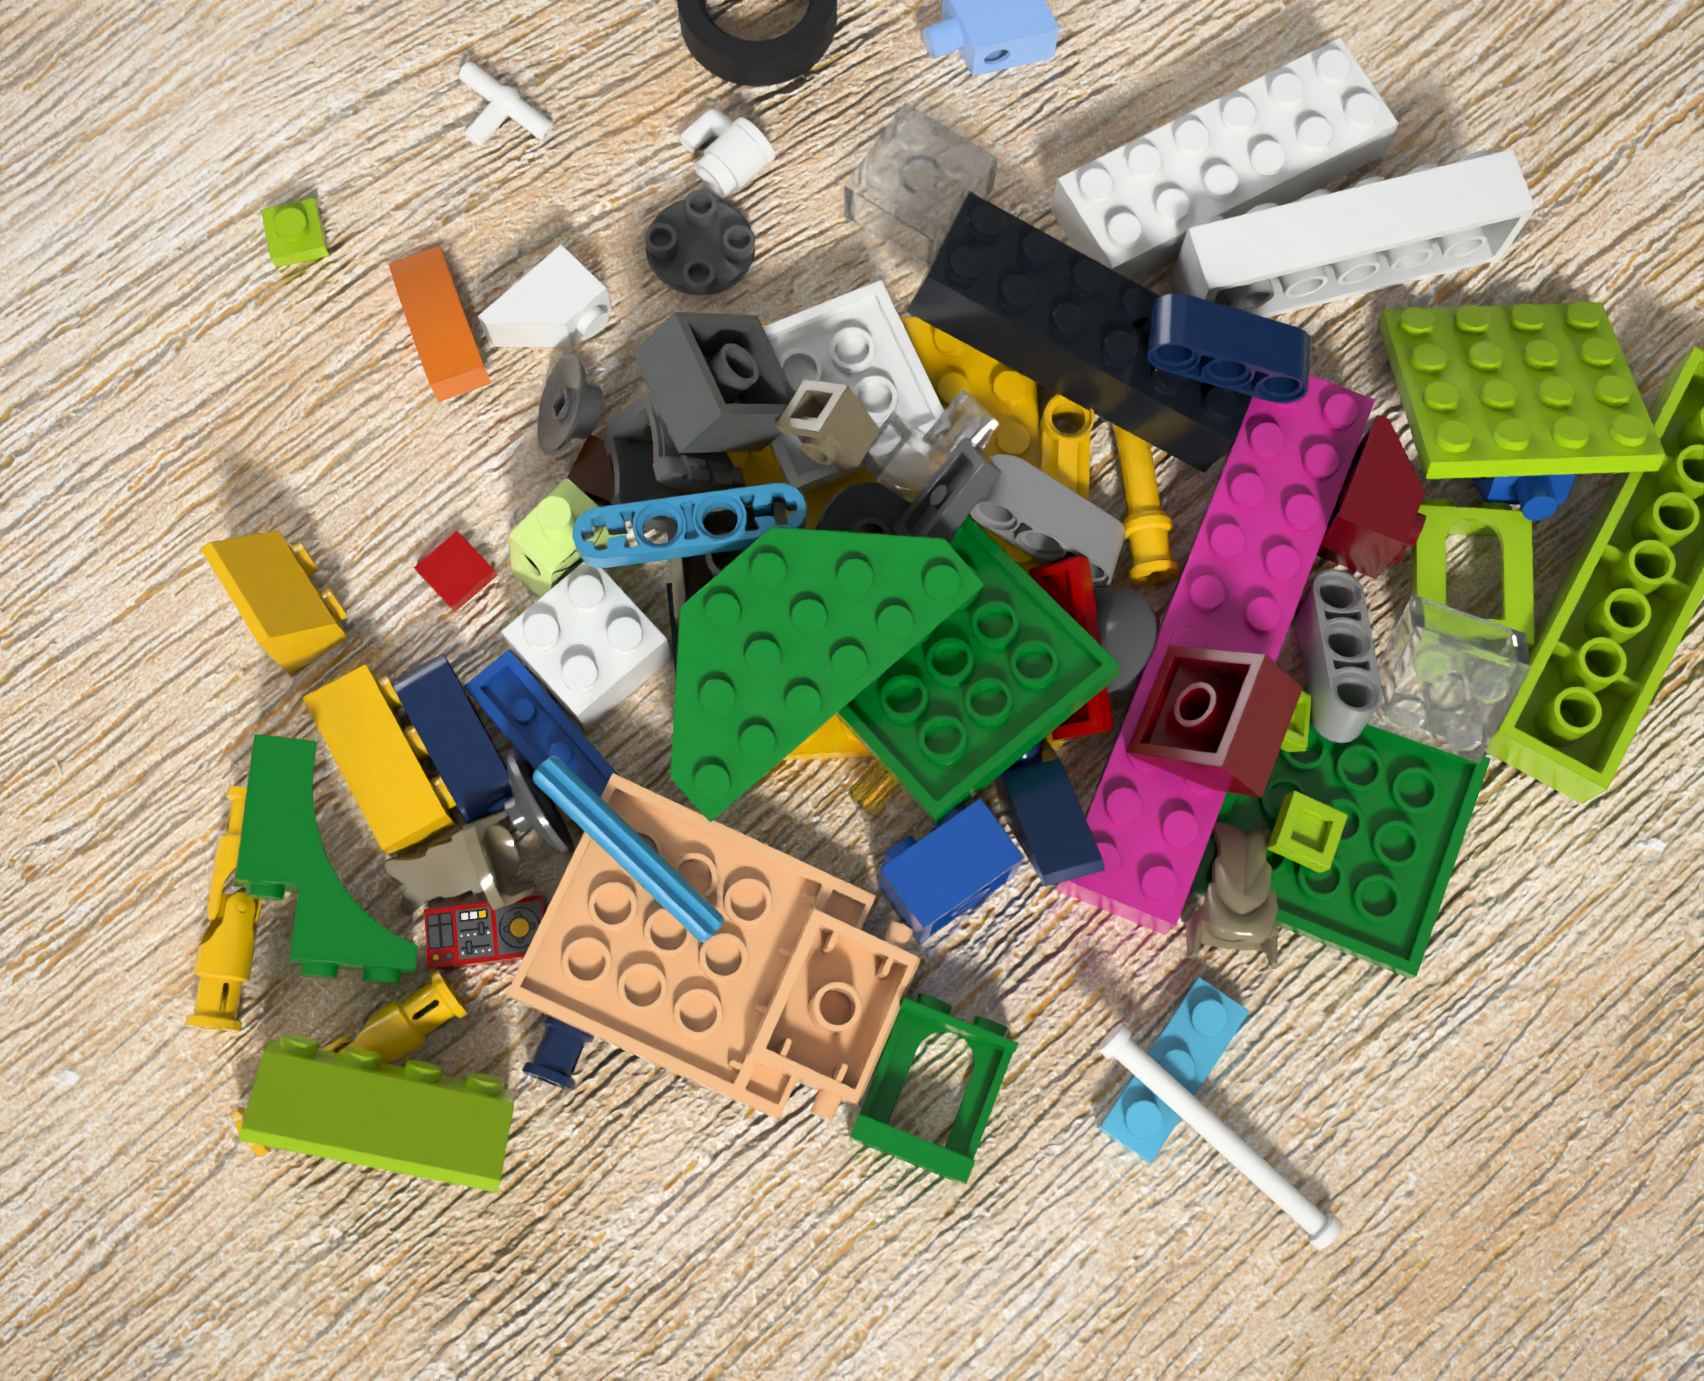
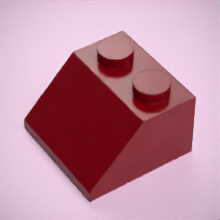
(1376, 506)
(1216, 718)

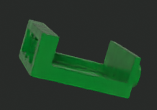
(991, 1059)

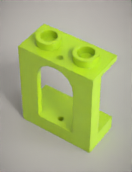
(1488, 519)

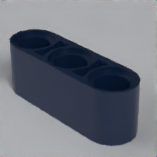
(1229, 348)
(455, 738)

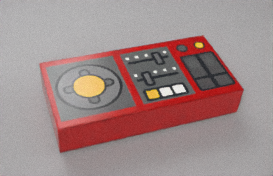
(479, 935)

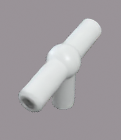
(503, 102)

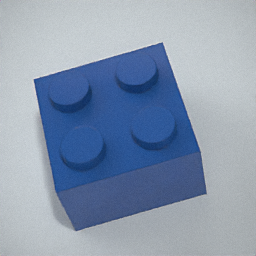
(948, 869)

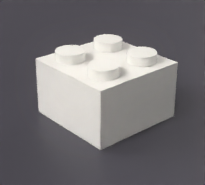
(588, 644)

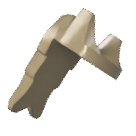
(475, 859)
(1238, 903)

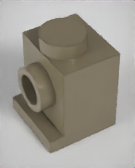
(829, 424)

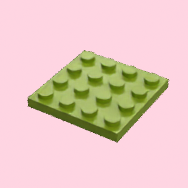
(1518, 391)

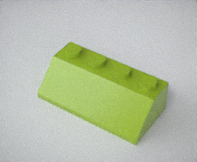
(379, 1113)

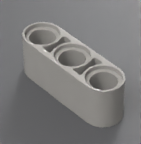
(1049, 519)
(1338, 656)

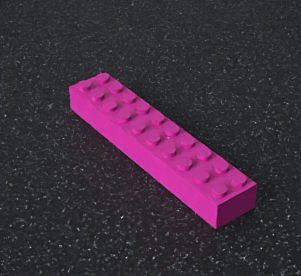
(1229, 597)

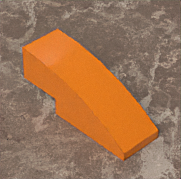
(438, 324)

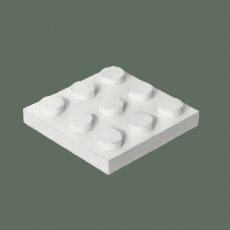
(854, 344)

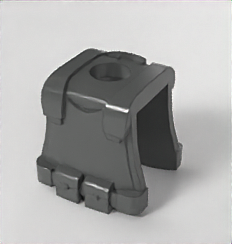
(651, 466)

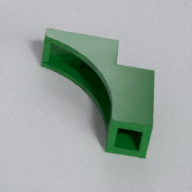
(285, 853)

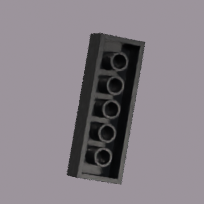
(1069, 330)

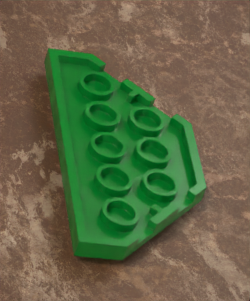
(793, 641)

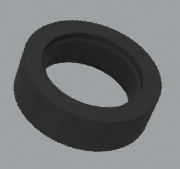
(758, 61)

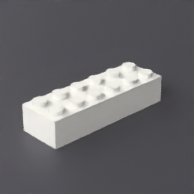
(1224, 159)
(1357, 237)

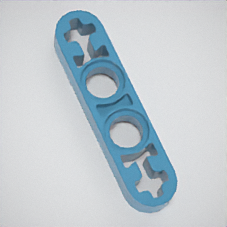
(689, 515)

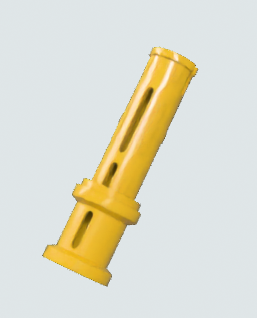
(1146, 524)

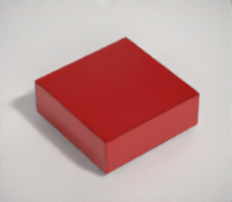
(455, 571)

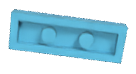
(1188, 1052)

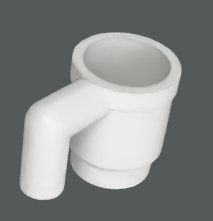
(733, 156)

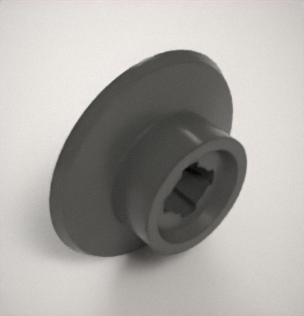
(568, 405)

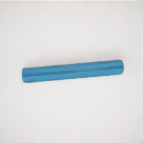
(628, 848)

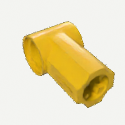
(1066, 455)

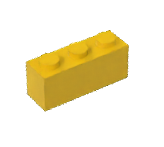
(381, 760)

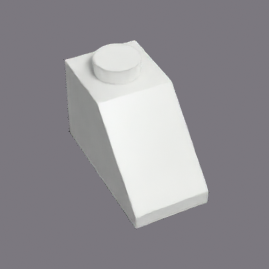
(549, 306)

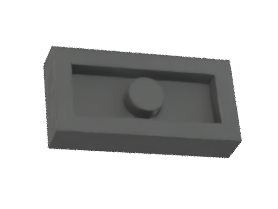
(950, 494)

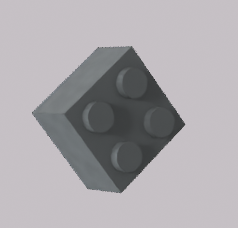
(715, 381)

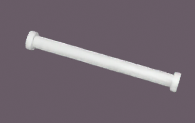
(1321, 1227)

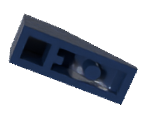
(1047, 817)

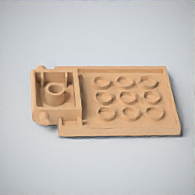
(761, 1004)

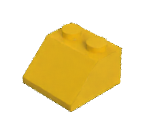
(278, 596)

